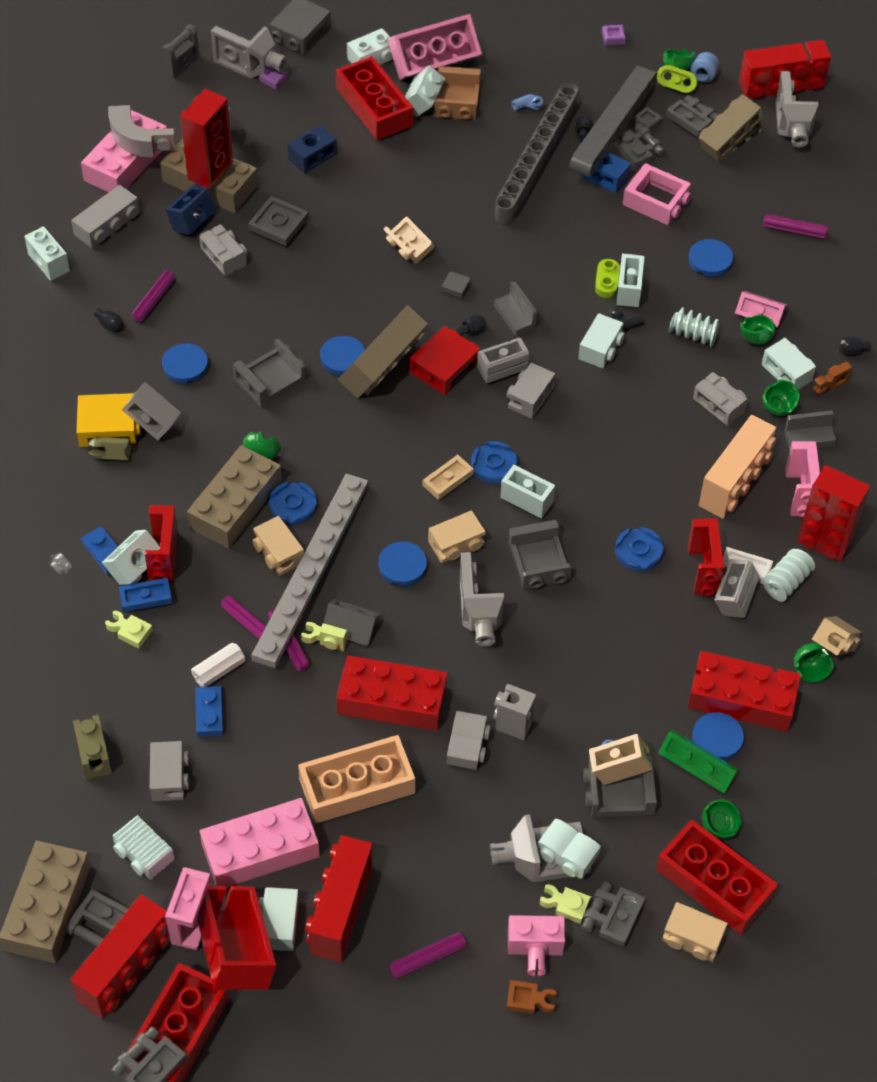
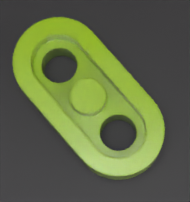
(677, 79)
(607, 278)

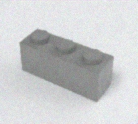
(105, 216)

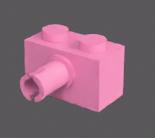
(536, 938)

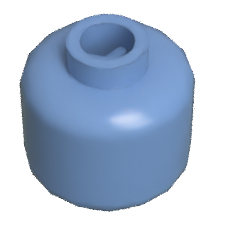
(705, 67)

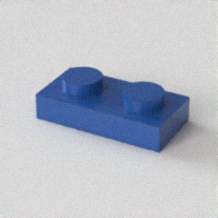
(99, 546)
(145, 595)
(209, 711)

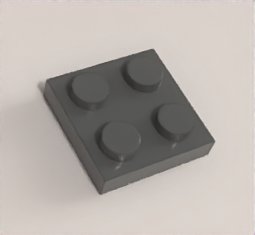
(278, 220)

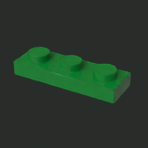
(698, 761)

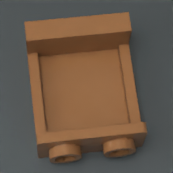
(458, 93)

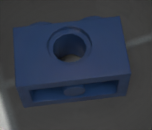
(312, 149)
(190, 209)

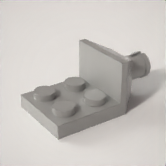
(246, 56)
(794, 117)
(479, 611)
(524, 853)

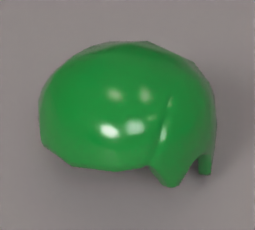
(679, 59)
(758, 329)
(781, 398)
(266, 447)
(813, 662)
(721, 819)

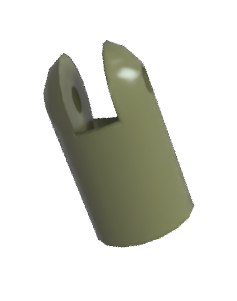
(112, 448)

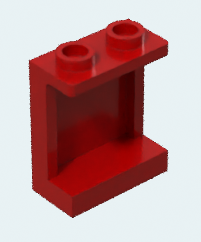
(443, 359)
(164, 528)
(706, 540)

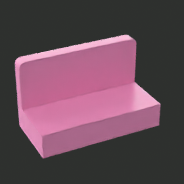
(753, 304)

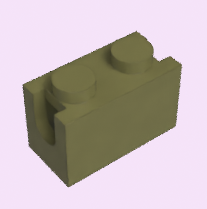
(92, 747)

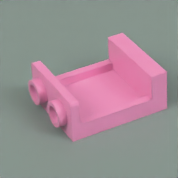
(804, 464)
(184, 908)

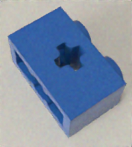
(611, 173)

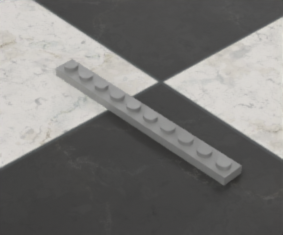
(309, 571)

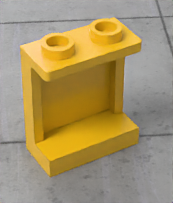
(104, 418)

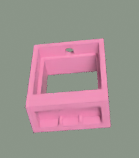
(651, 207)

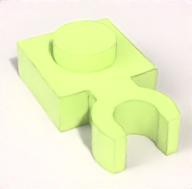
(132, 631)
(569, 904)

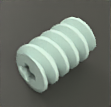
(694, 326)
(788, 574)

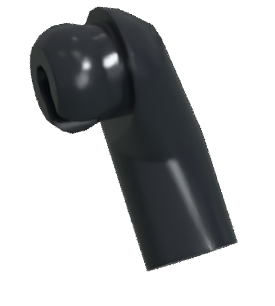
(628, 322)

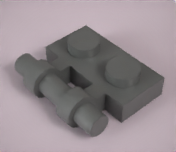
(692, 115)
(633, 149)
(621, 916)
(156, 1066)

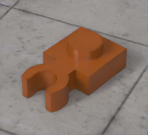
(835, 377)
(524, 998)

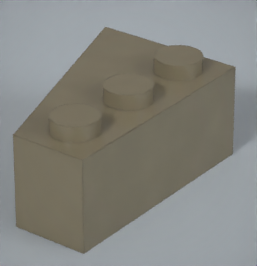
(731, 128)

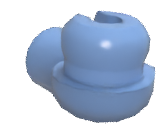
(529, 101)

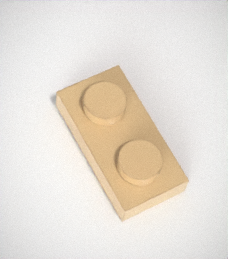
(448, 477)

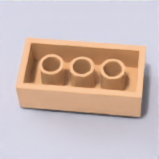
(737, 467)
(356, 779)

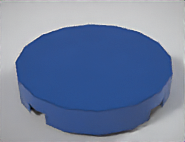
(710, 257)
(339, 354)
(185, 363)
(493, 461)
(293, 502)
(639, 549)
(402, 563)
(719, 735)

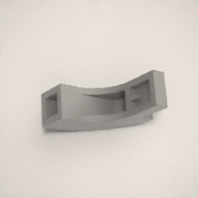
(137, 139)

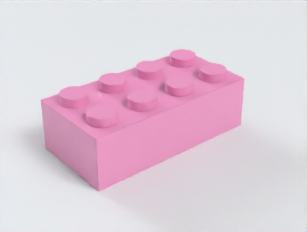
(434, 46)
(111, 165)
(259, 843)

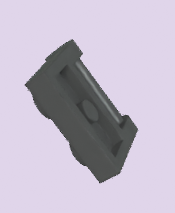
(187, 52)
(100, 912)

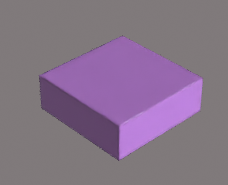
(613, 35)
(273, 77)

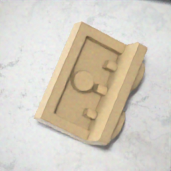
(410, 239)

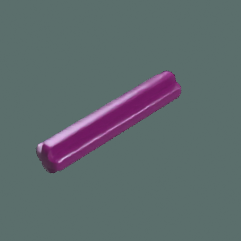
(795, 226)
(153, 296)
(243, 616)
(295, 651)
(427, 955)

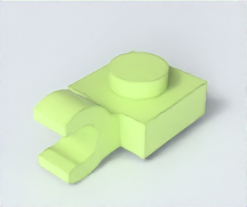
(329, 636)

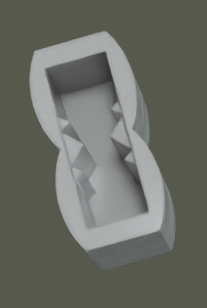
(467, 739)

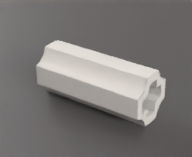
(218, 665)

